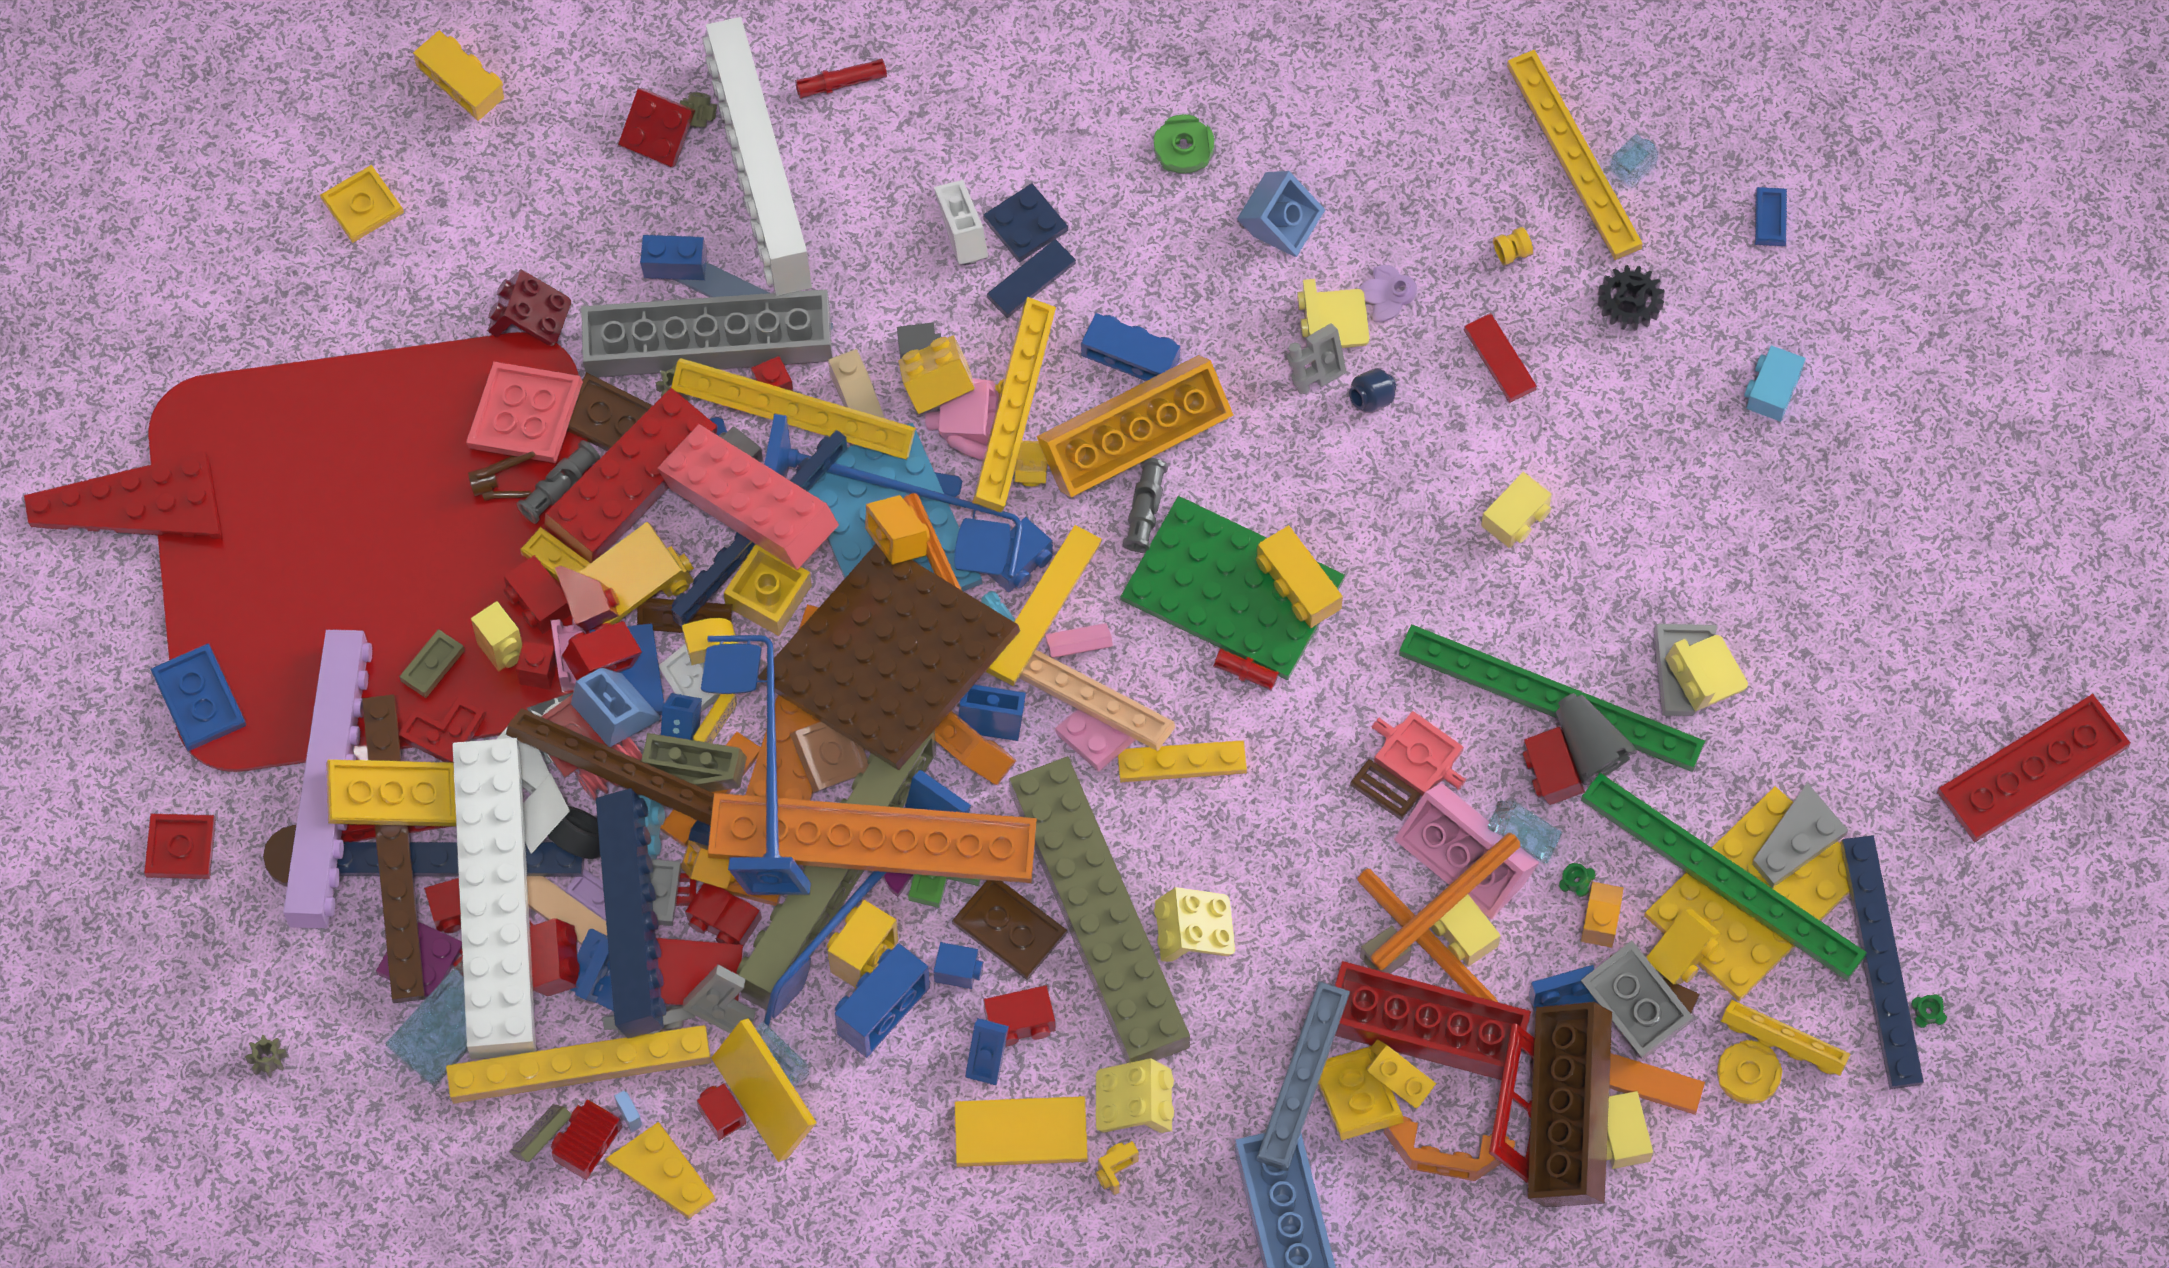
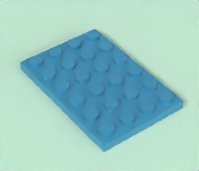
(849, 498)

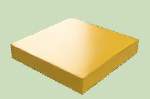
(361, 203)

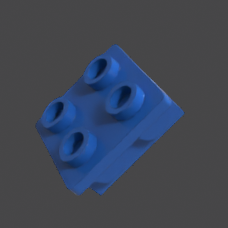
(594, 971)

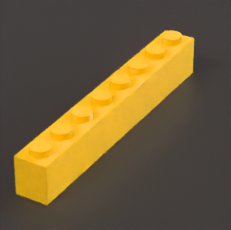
(578, 1064)

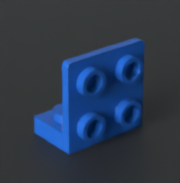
(1561, 989)

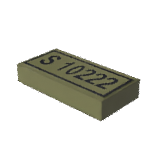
(540, 1133)

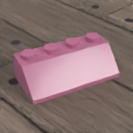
(1452, 837)

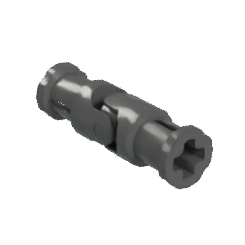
(556, 484)
(1145, 505)

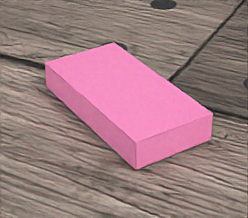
(1079, 640)

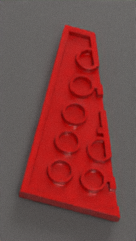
(145, 500)

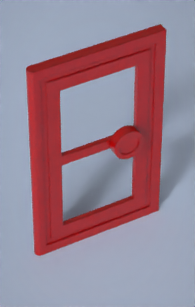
(1499, 1149)

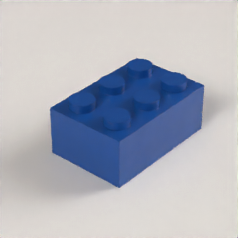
(881, 999)

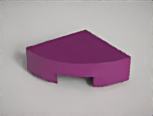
(897, 882)

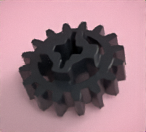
(1627, 309)

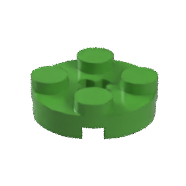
(1183, 160)

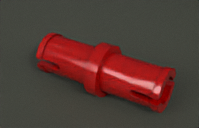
(1246, 669)

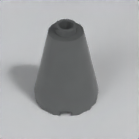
(1592, 738)

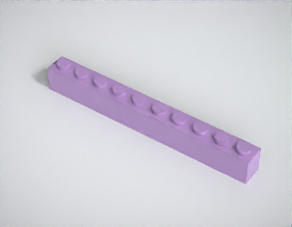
(331, 737)

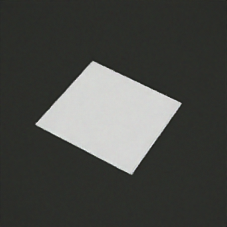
(543, 812)

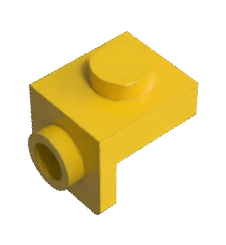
(1031, 464)
(1116, 1159)

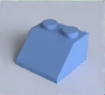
(1281, 212)

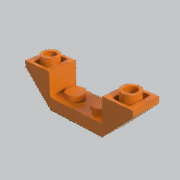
(972, 749)
(1431, 1160)

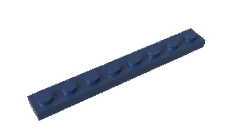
(730, 558)
(442, 860)
(1881, 962)

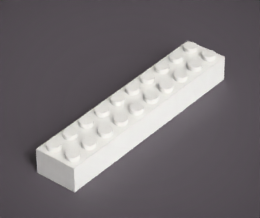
(757, 157)
(494, 898)

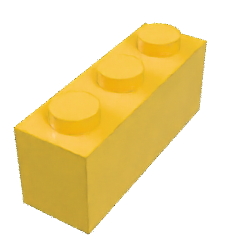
(459, 74)
(1298, 577)

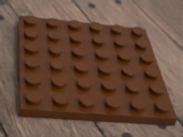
(889, 655)

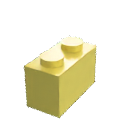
(1517, 510)
(497, 636)
(1467, 931)
(1627, 1132)

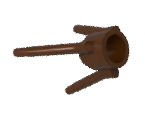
(484, 479)

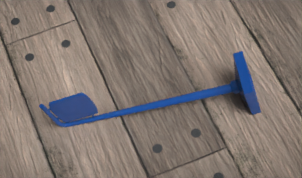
(980, 543)
(735, 671)
(923, 794)

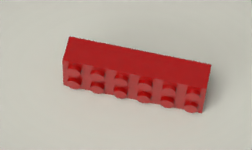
(623, 479)
(1427, 1020)

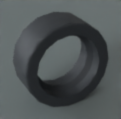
(577, 834)

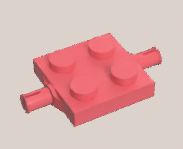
(1418, 753)

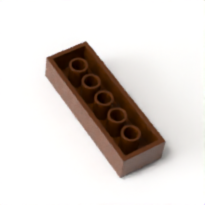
(1570, 1105)

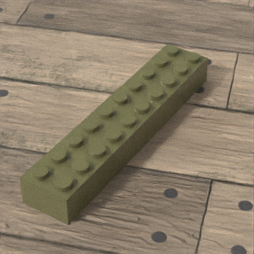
(1100, 913)
(804, 916)

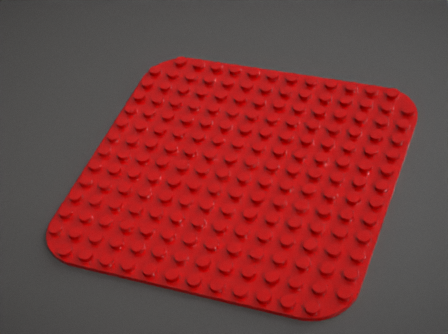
(348, 513)

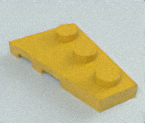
(662, 1169)

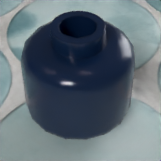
(1372, 390)

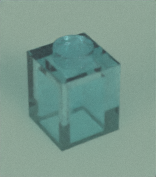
(1634, 160)

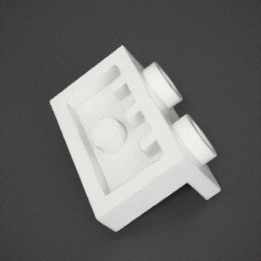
(686, 678)

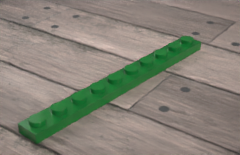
(1545, 694)
(1723, 876)

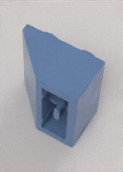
(612, 705)

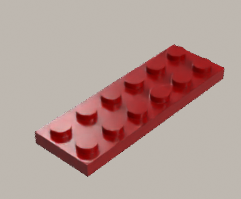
(2033, 767)

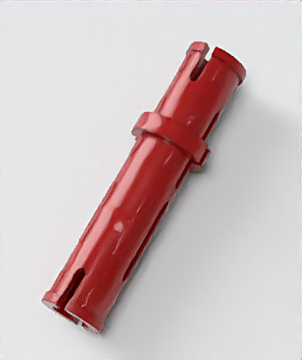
(841, 78)

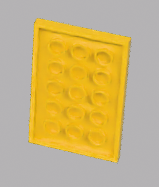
(1746, 946)

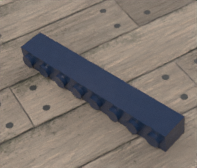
(630, 913)

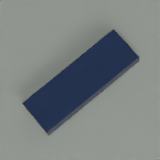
(1031, 278)

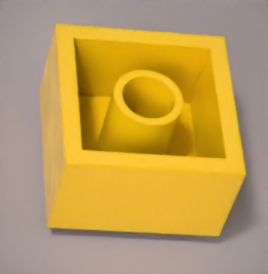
(935, 374)
(767, 590)
(861, 942)

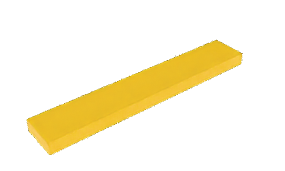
(1046, 603)

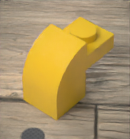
(696, 636)

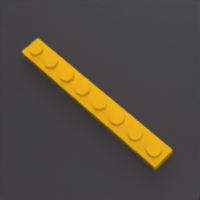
(1574, 154)
(1014, 405)
(800, 409)

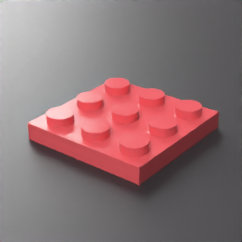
(524, 411)

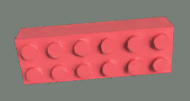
(748, 496)

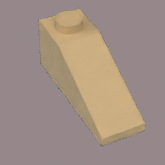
(854, 383)

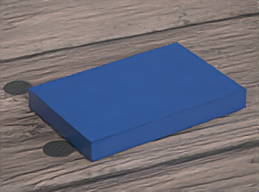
(645, 671)
(198, 697)

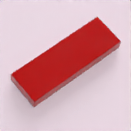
(1500, 357)

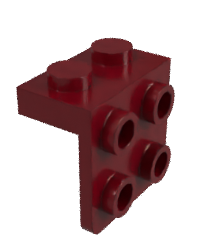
(529, 306)

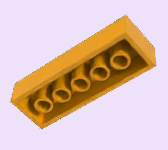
(1135, 425)

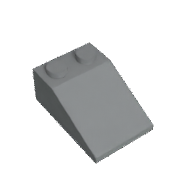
(1639, 999)

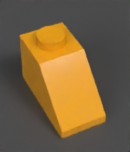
(705, 869)
(1602, 914)

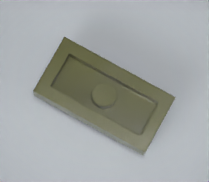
(432, 663)

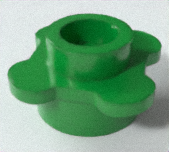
(1575, 871)
(1931, 1002)

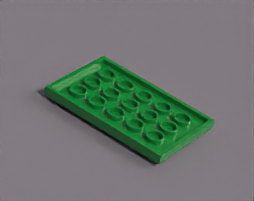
(1209, 585)

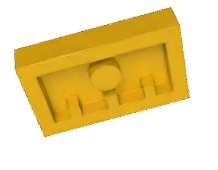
(1399, 1075)

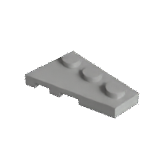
(1672, 695)
(1799, 837)

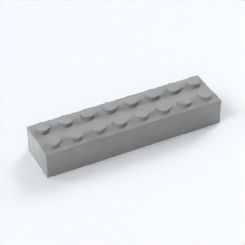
(706, 331)

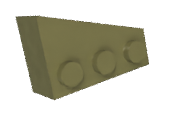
(697, 762)

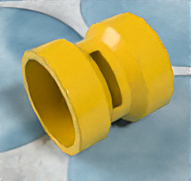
(1513, 246)

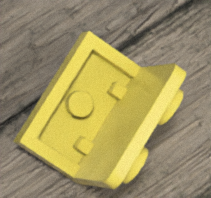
(1342, 308)
(1706, 671)
(1193, 923)
(1134, 1096)

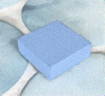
(628, 1111)

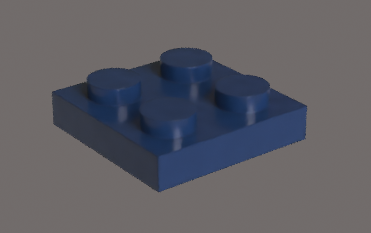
(1025, 222)

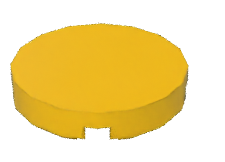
(1748, 1083)

